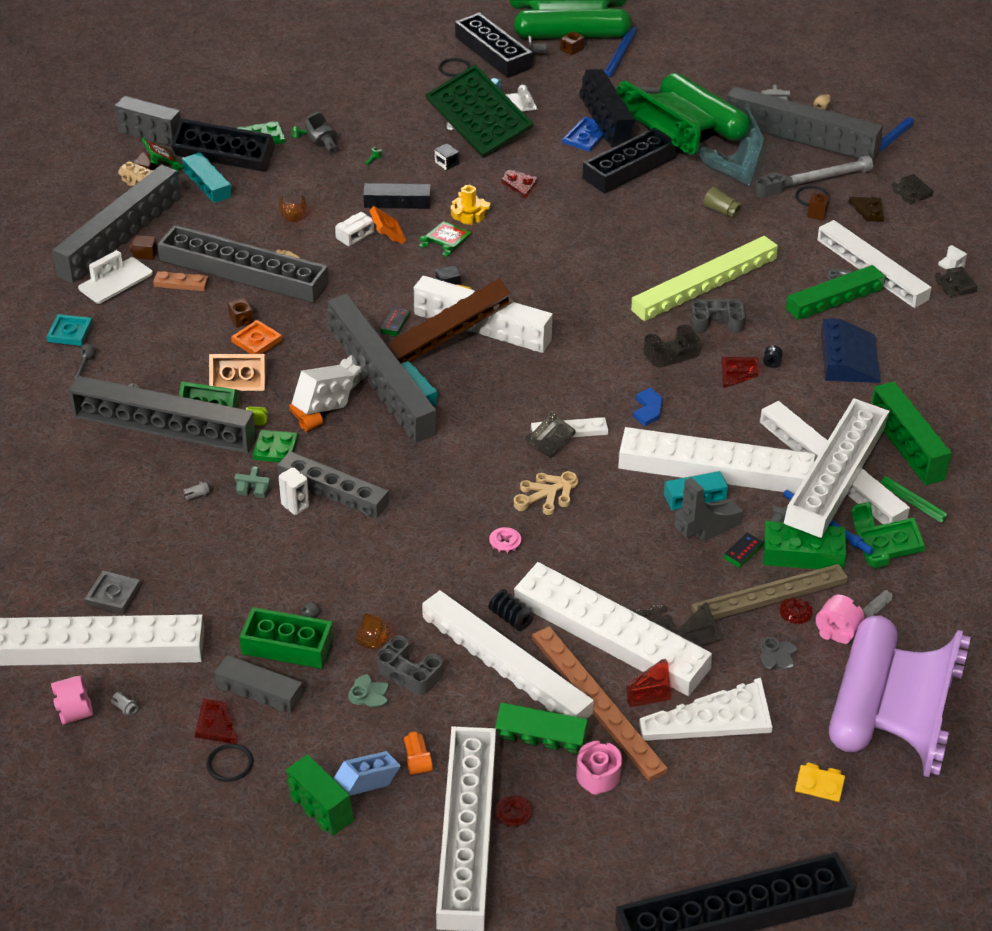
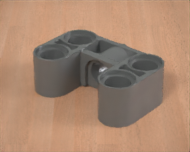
(717, 310)
(416, 677)

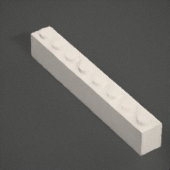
(862, 255)

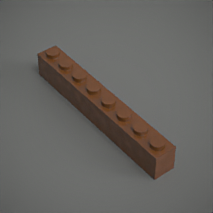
(450, 322)

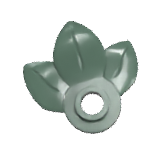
(371, 692)

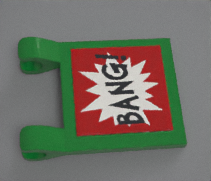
(162, 153)
(446, 235)

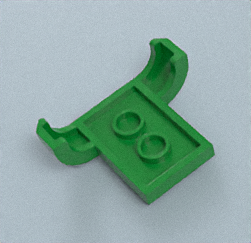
(889, 539)

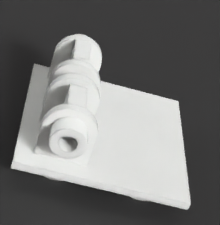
(522, 99)

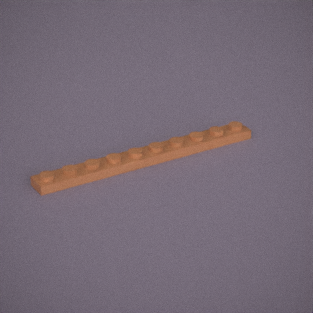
(603, 708)

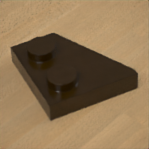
(868, 207)

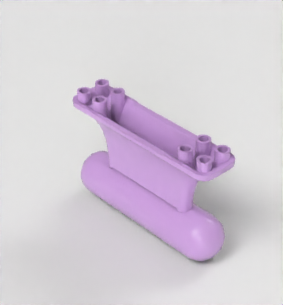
(895, 692)

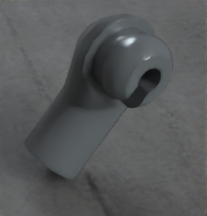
(837, 272)

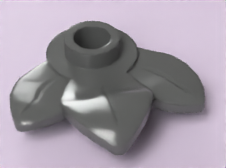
(777, 653)

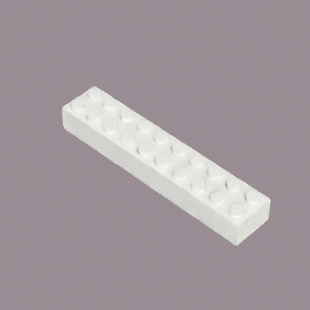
(693, 456)
(836, 468)
(612, 627)
(101, 640)
(466, 830)

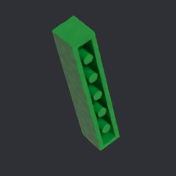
(835, 292)

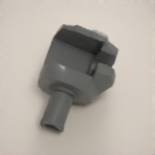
(320, 133)

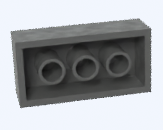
(147, 120)

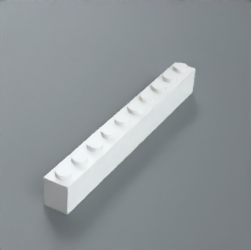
(803, 438)
(506, 657)

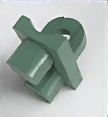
(253, 481)

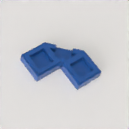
(651, 409)

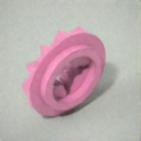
(507, 534)

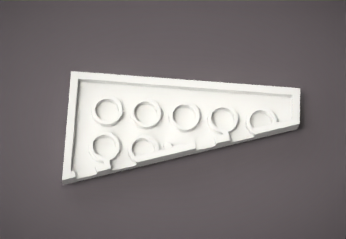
(717, 714)

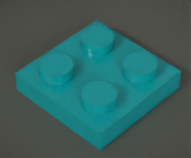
(69, 330)

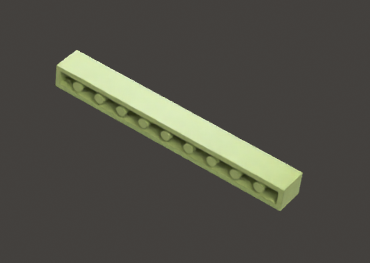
(704, 278)

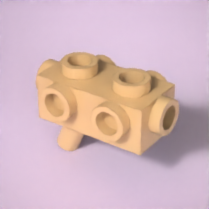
(133, 173)

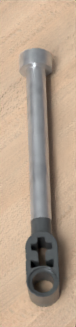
(774, 183)

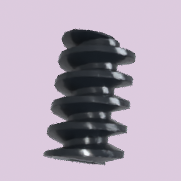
(511, 610)

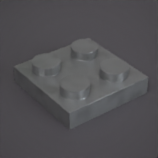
(112, 592)

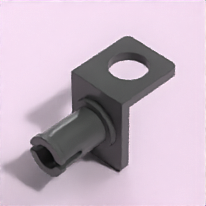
(536, 48)

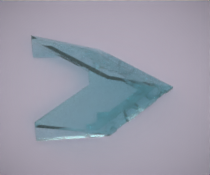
(744, 162)

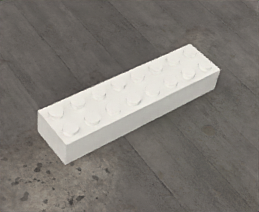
(512, 324)

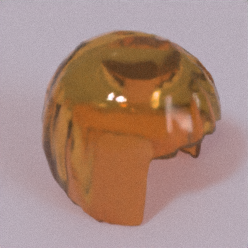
(292, 212)
(372, 632)

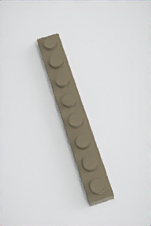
(774, 592)

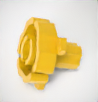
(469, 206)

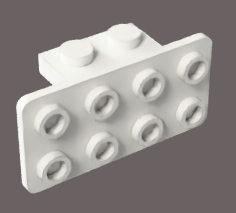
(113, 276)

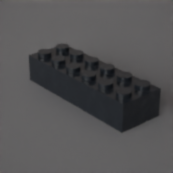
(493, 44)
(606, 107)
(224, 144)
(629, 160)

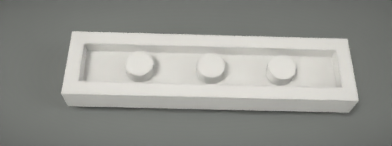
(583, 427)

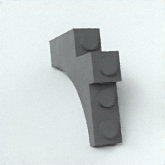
(704, 518)

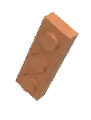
(180, 281)

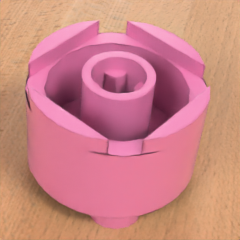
(839, 619)
(72, 699)
(598, 767)

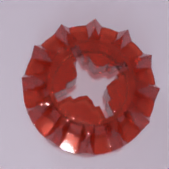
(790, 615)
(520, 806)

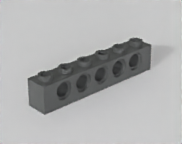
(338, 485)

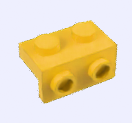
(819, 782)

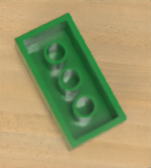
(798, 549)
(286, 637)
(542, 727)

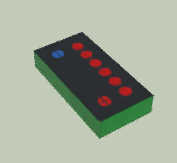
(395, 321)
(743, 550)

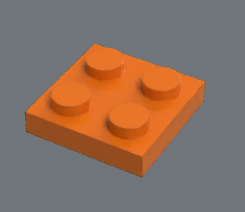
(387, 225)
(256, 338)

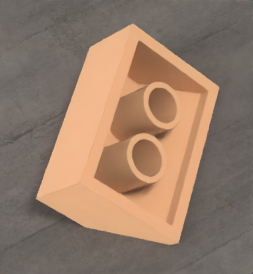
(238, 371)

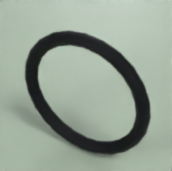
(452, 59)
(807, 187)
(229, 779)

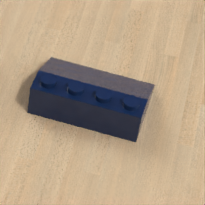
(848, 352)

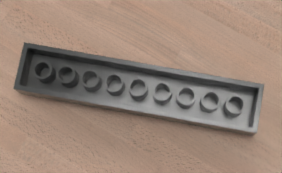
(810, 124)
(116, 223)
(243, 263)
(381, 369)
(162, 414)

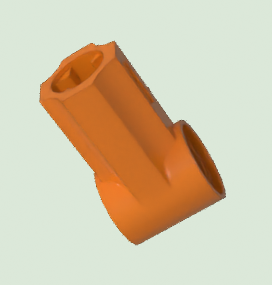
(306, 421)
(417, 757)

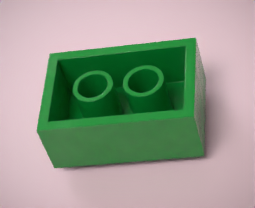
(319, 795)

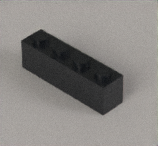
(397, 195)

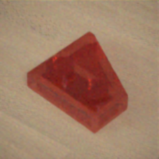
(519, 182)
(738, 370)
(650, 686)
(215, 723)

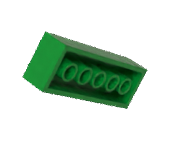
(912, 434)

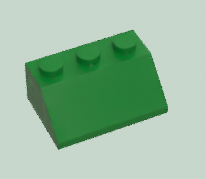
(210, 394)

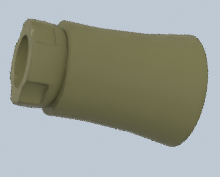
(720, 202)

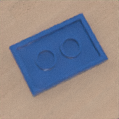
(584, 135)

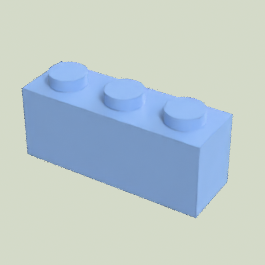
(367, 773)

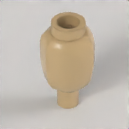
(822, 102)

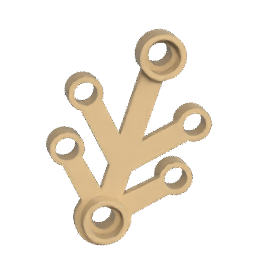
(566, 482)

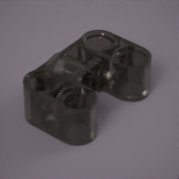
(683, 348)

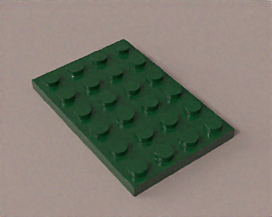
(479, 111)

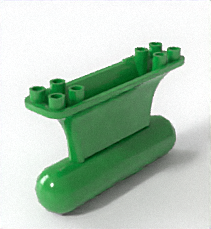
(559, 17)
(684, 111)

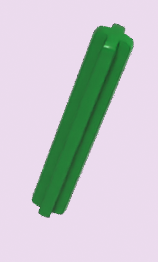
(913, 499)

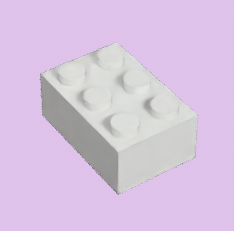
(323, 389)

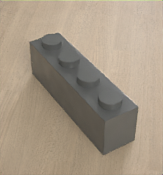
(258, 684)

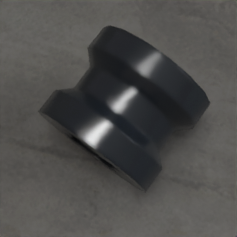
(776, 354)

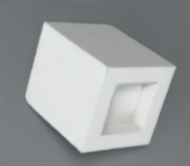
(954, 258)

